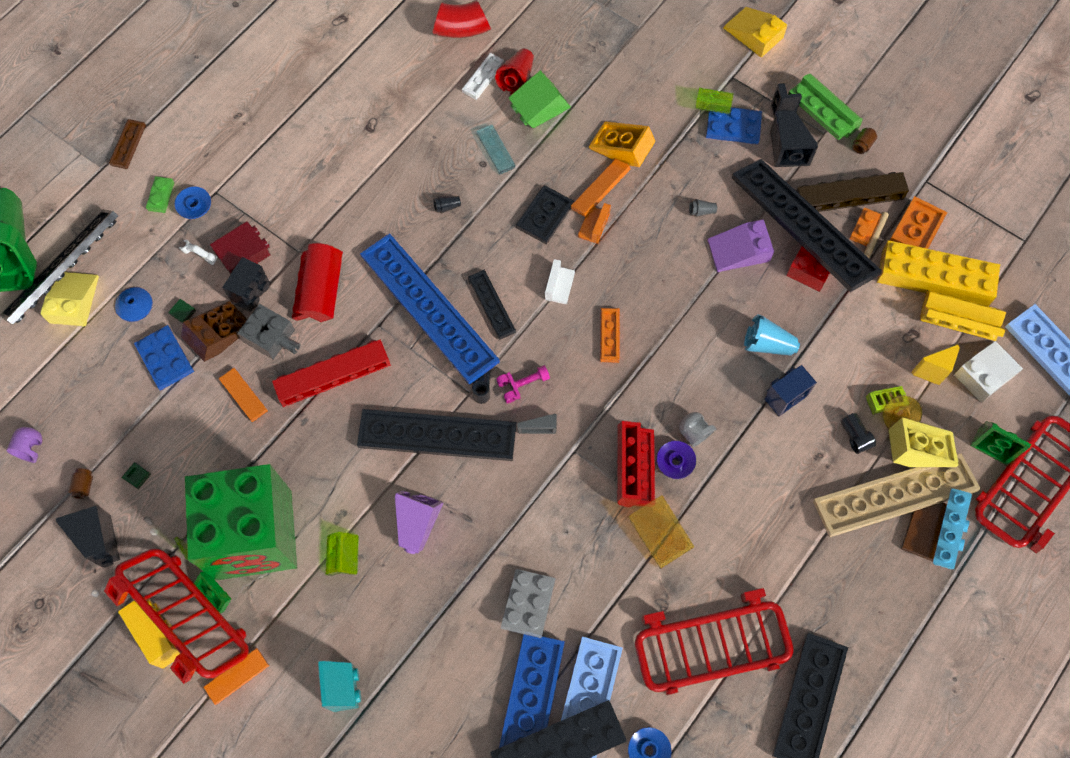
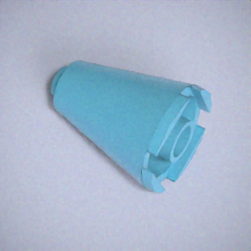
(769, 338)

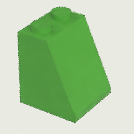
(538, 100)

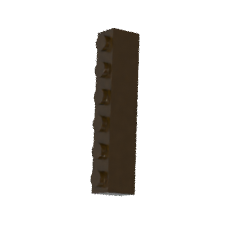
(855, 191)

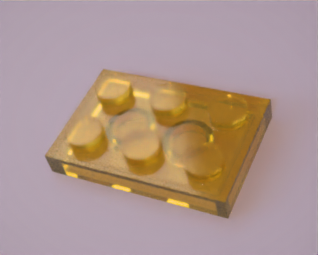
(661, 531)

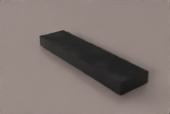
(491, 304)

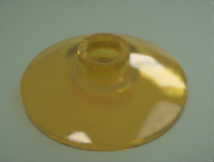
(910, 407)

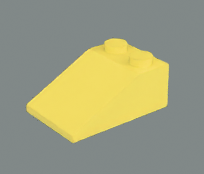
(70, 299)
(922, 445)

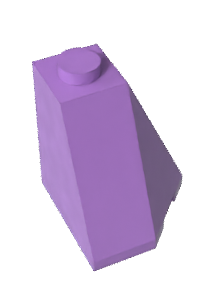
(415, 519)

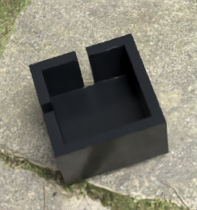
(246, 284)

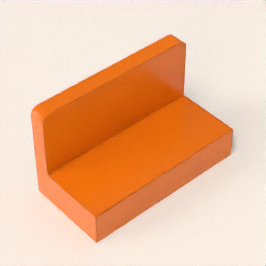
(594, 224)

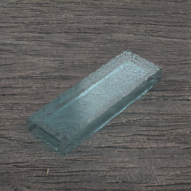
(496, 149)

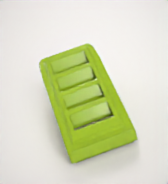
(873, 402)

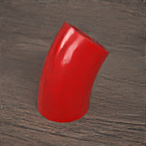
(460, 20)

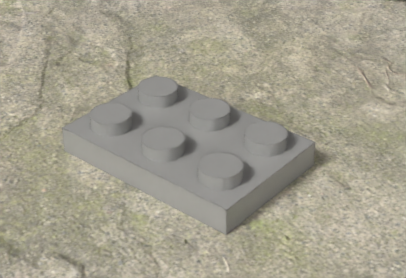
(528, 603)

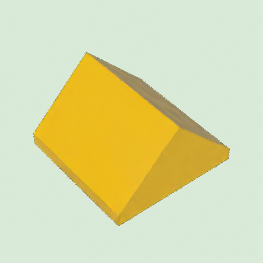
(937, 365)

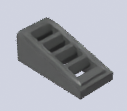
(541, 425)

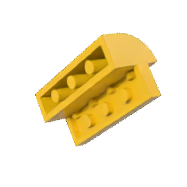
(962, 315)

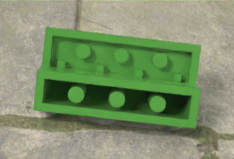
(826, 108)

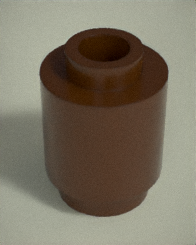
(864, 140)
(80, 483)

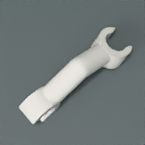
(209, 257)

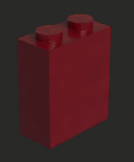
(240, 243)

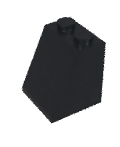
(791, 140)
(92, 534)

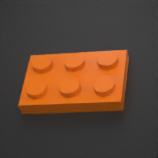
(919, 224)

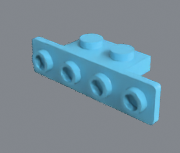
(952, 529)

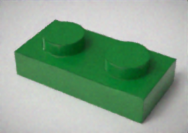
(212, 591)

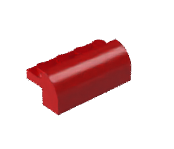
(317, 283)
(635, 464)

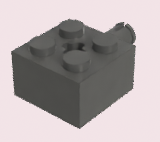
(268, 332)

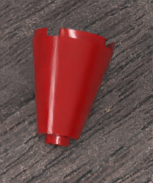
(515, 71)

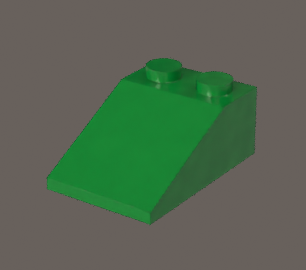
(999, 443)

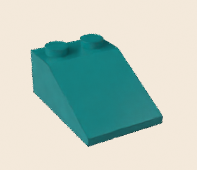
(339, 685)

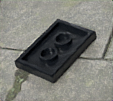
(545, 214)

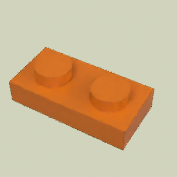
(865, 226)

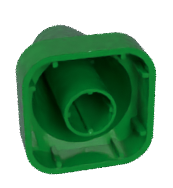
(16, 258)

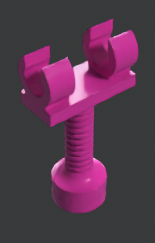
(542, 373)

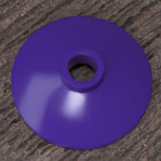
(681, 452)

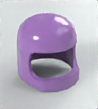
(22, 441)

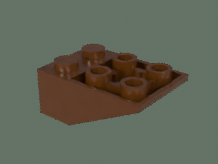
(213, 330)

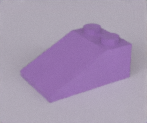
(741, 246)

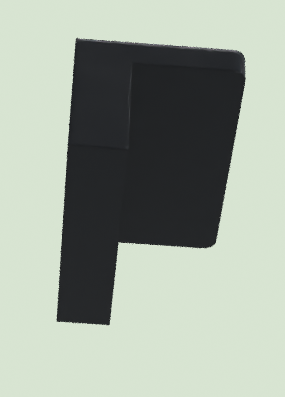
(783, 101)

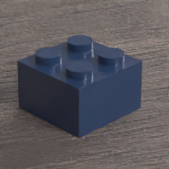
(789, 390)

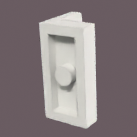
(559, 283)

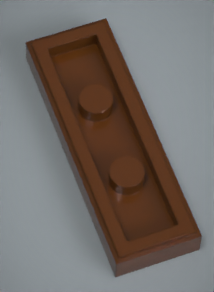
(127, 144)

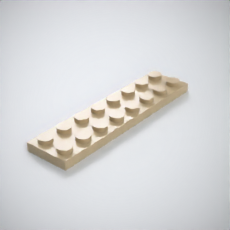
(892, 496)

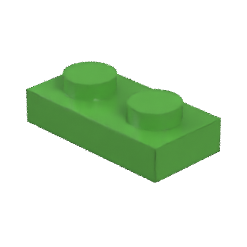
(160, 194)

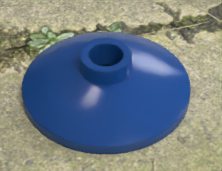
(192, 196)
(138, 309)
(649, 737)

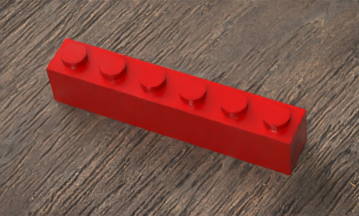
(331, 373)

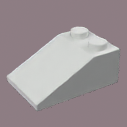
(988, 371)

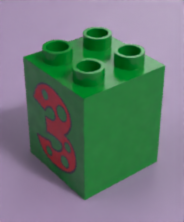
(240, 522)

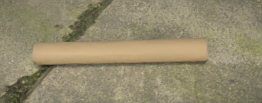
(876, 233)

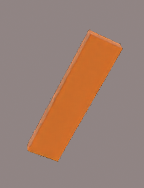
(600, 187)

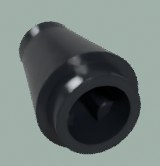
(446, 203)

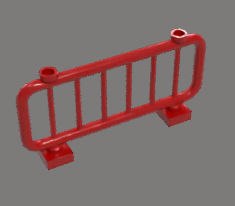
(1032, 534)
(755, 605)
(184, 663)

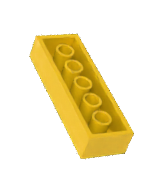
(939, 272)

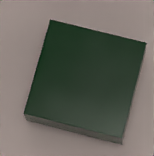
(182, 311)
(136, 475)

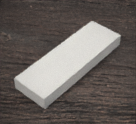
(482, 76)

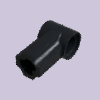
(482, 383)
(859, 437)

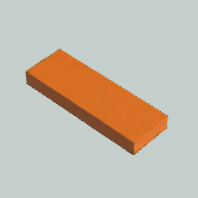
(610, 335)
(243, 394)
(236, 677)

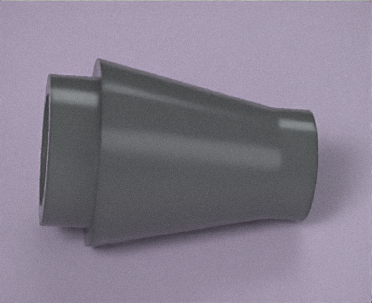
(701, 208)

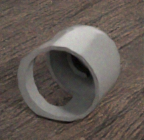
(695, 428)

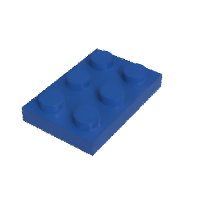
(738, 126)
(164, 357)

